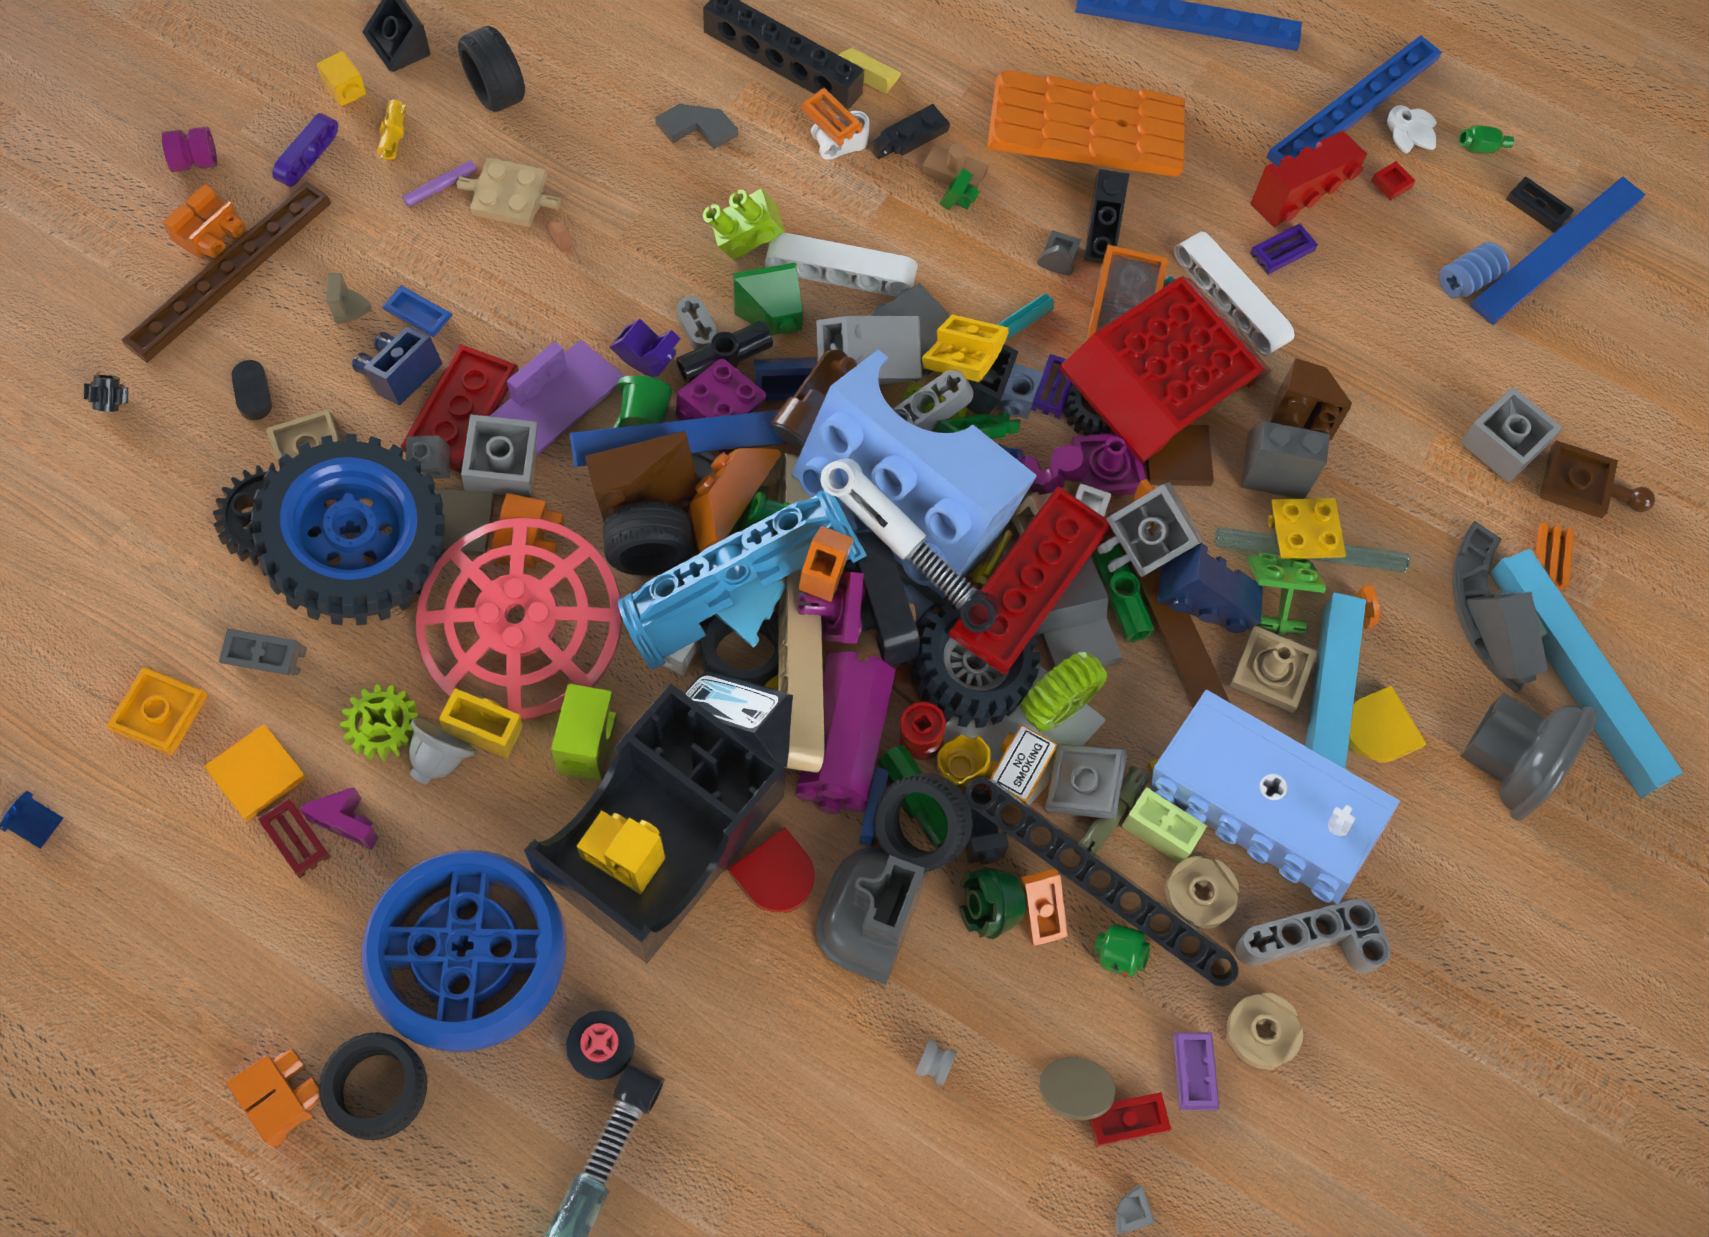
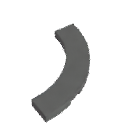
(1470, 581)

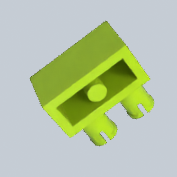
(745, 223)

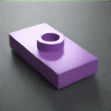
(1195, 1071)

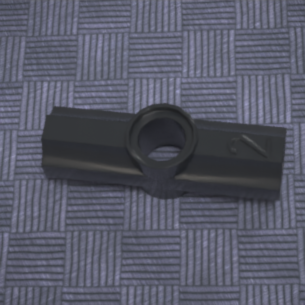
(739, 344)

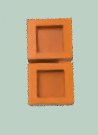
(204, 223)
(524, 507)
(271, 1098)

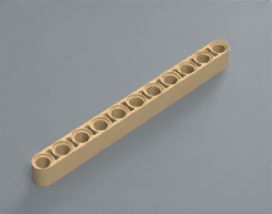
(800, 651)

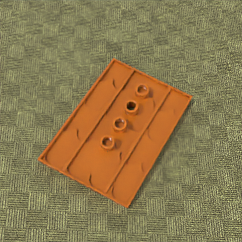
(1088, 123)

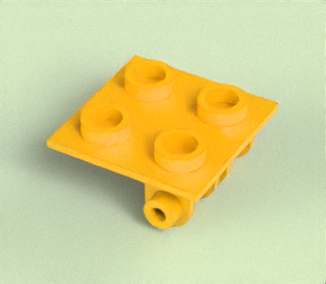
(1307, 528)

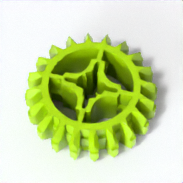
(1064, 691)

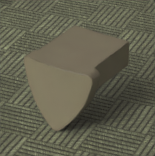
(344, 303)

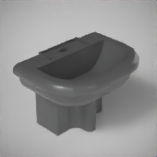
(1527, 750)
(861, 908)

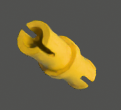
(391, 129)

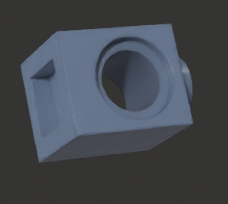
(1021, 380)

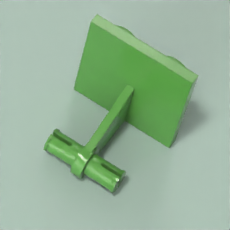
(1287, 575)

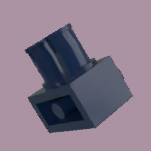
(400, 365)

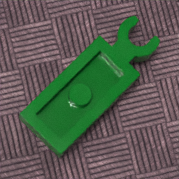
(991, 426)

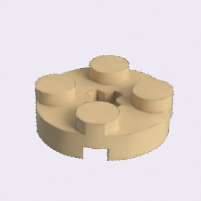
(1204, 872)
(1244, 1037)

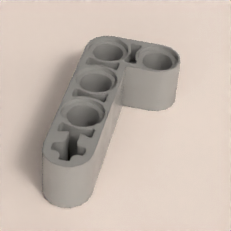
(912, 407)
(1308, 937)

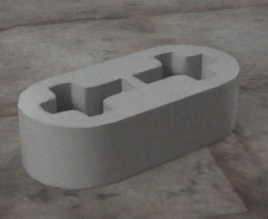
(703, 321)

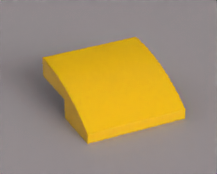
(965, 347)

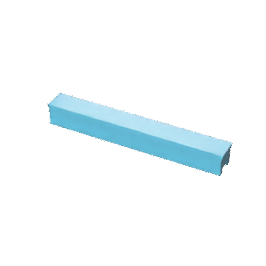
(1335, 677)
(1590, 677)

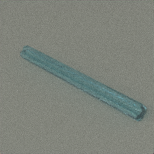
(1354, 554)

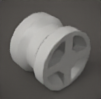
(936, 1062)

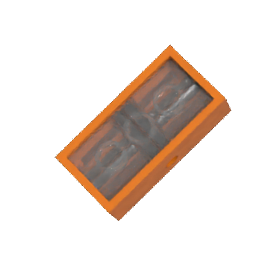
(1124, 282)

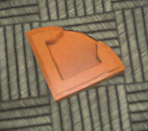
(1372, 607)

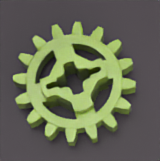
(376, 736)

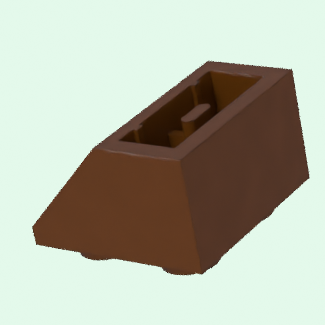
(1310, 399)

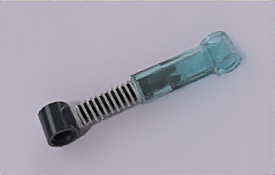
(586, 1194)

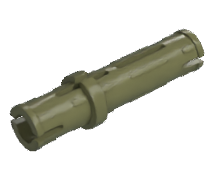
(1103, 827)

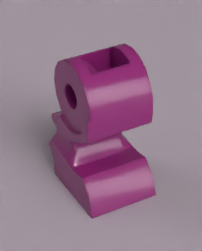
(1066, 464)

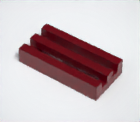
(310, 861)

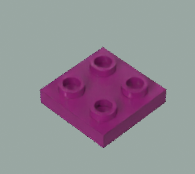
(1110, 464)
(842, 616)

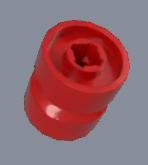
(922, 730)

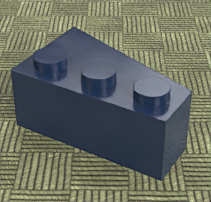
(1210, 590)

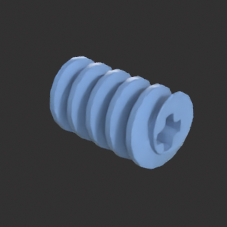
(1474, 270)

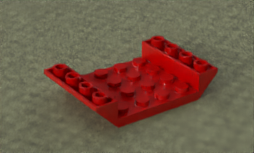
(1162, 366)

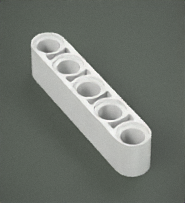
(843, 264)
(1234, 293)

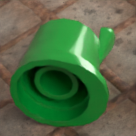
(643, 400)

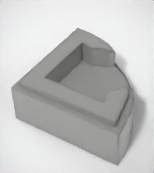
(1133, 1212)

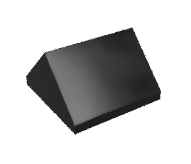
(397, 34)

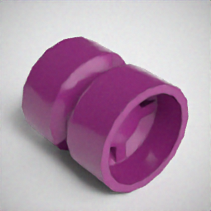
(189, 149)

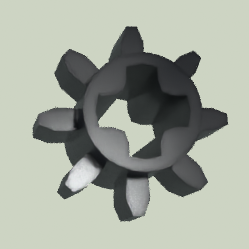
(106, 393)

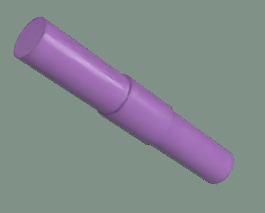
(439, 183)

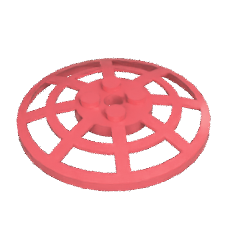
(539, 621)

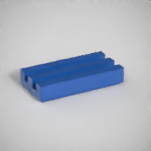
(877, 789)

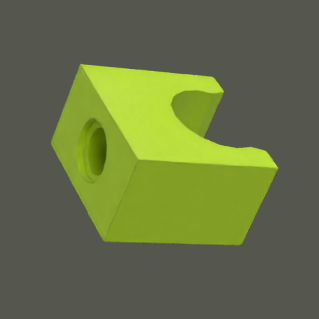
(584, 732)

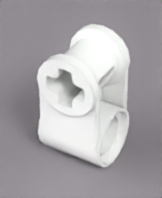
(857, 143)

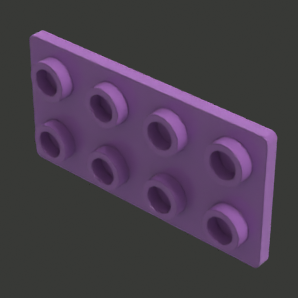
(558, 390)

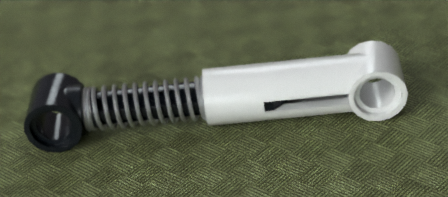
(907, 541)

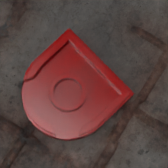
(776, 874)

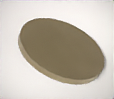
(1077, 1088)

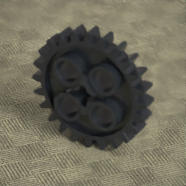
(232, 520)

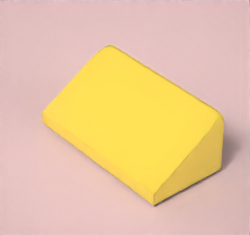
(875, 73)

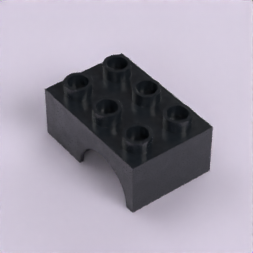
(700, 791)

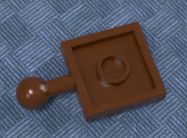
(1586, 481)

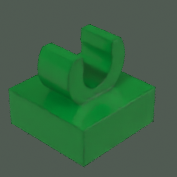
(960, 191)

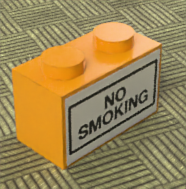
(1022, 763)

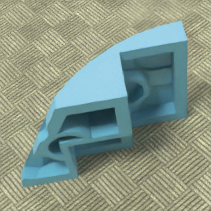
(750, 607)

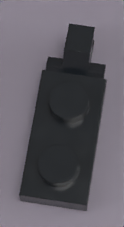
(911, 132)

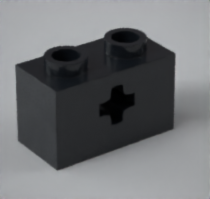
(991, 388)

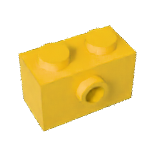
(481, 723)

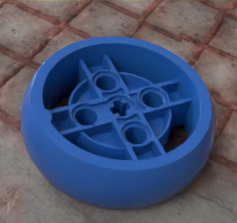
(397, 947)

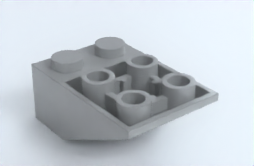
(862, 335)

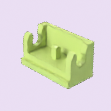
(1164, 826)

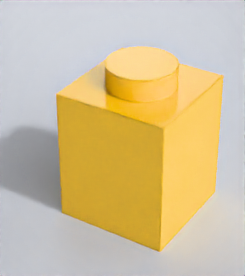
(341, 78)

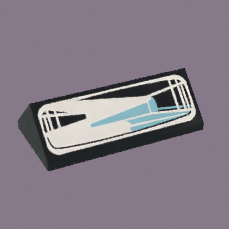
(749, 709)

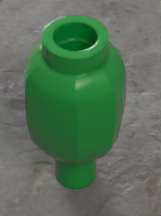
(1484, 139)

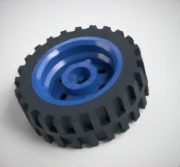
(348, 473)

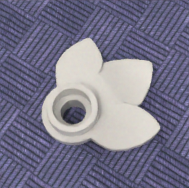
(1412, 128)

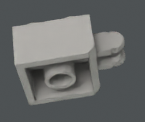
(1132, 527)

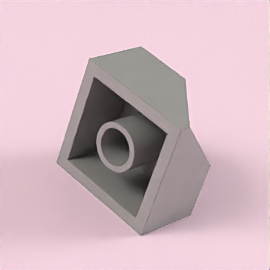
(1510, 434)
(500, 455)

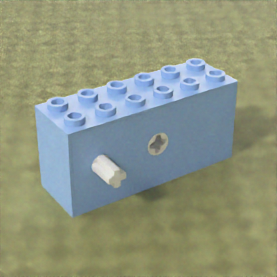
(1273, 796)

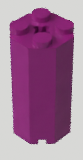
(854, 717)

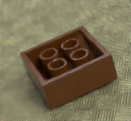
(644, 471)

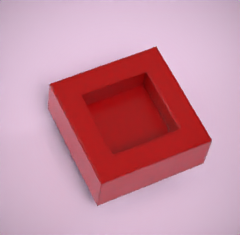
(1393, 180)

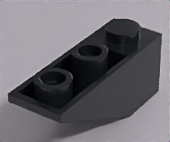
(1105, 213)

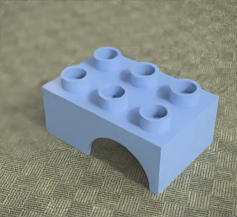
(949, 484)

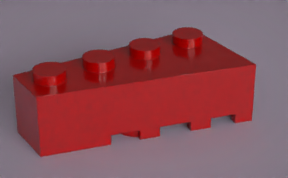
(1307, 178)

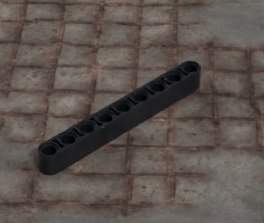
(1110, 895)

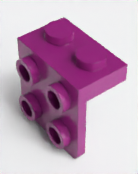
(718, 392)

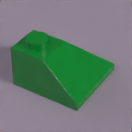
(769, 297)

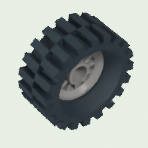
(991, 692)

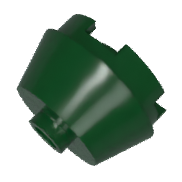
(992, 901)

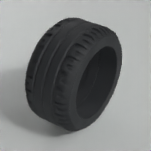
(491, 68)
(647, 538)
(717, 630)
(953, 802)
(341, 1064)

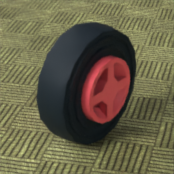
(591, 1034)

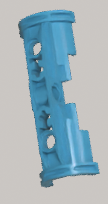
(668, 613)

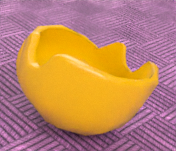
(963, 759)

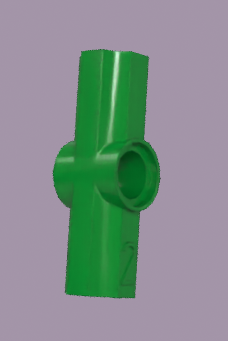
(1127, 608)
(916, 805)

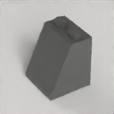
(1283, 459)

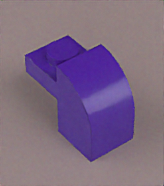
(644, 348)

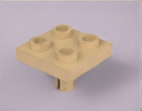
(1273, 669)

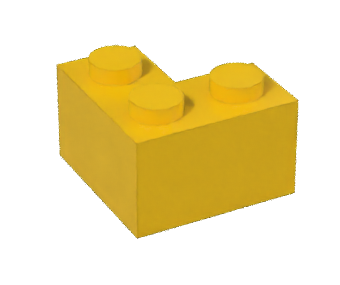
(623, 849)

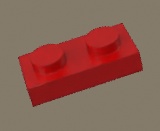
(1131, 1120)

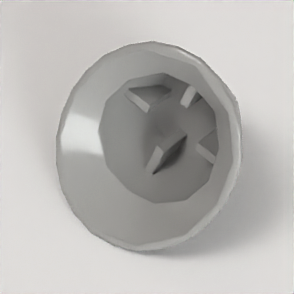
(435, 752)

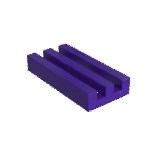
(1266, 259)
(1048, 406)

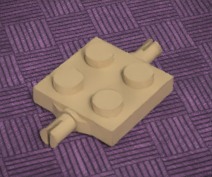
(508, 192)

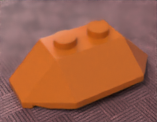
(727, 492)

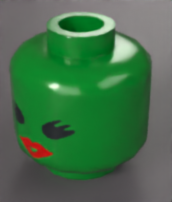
(1122, 950)

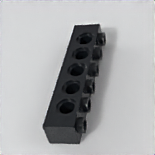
(783, 50)

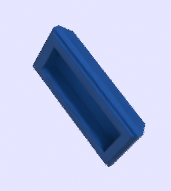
(417, 311)

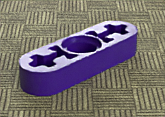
(305, 150)

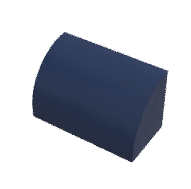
(782, 376)

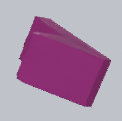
(335, 815)

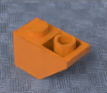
(825, 563)

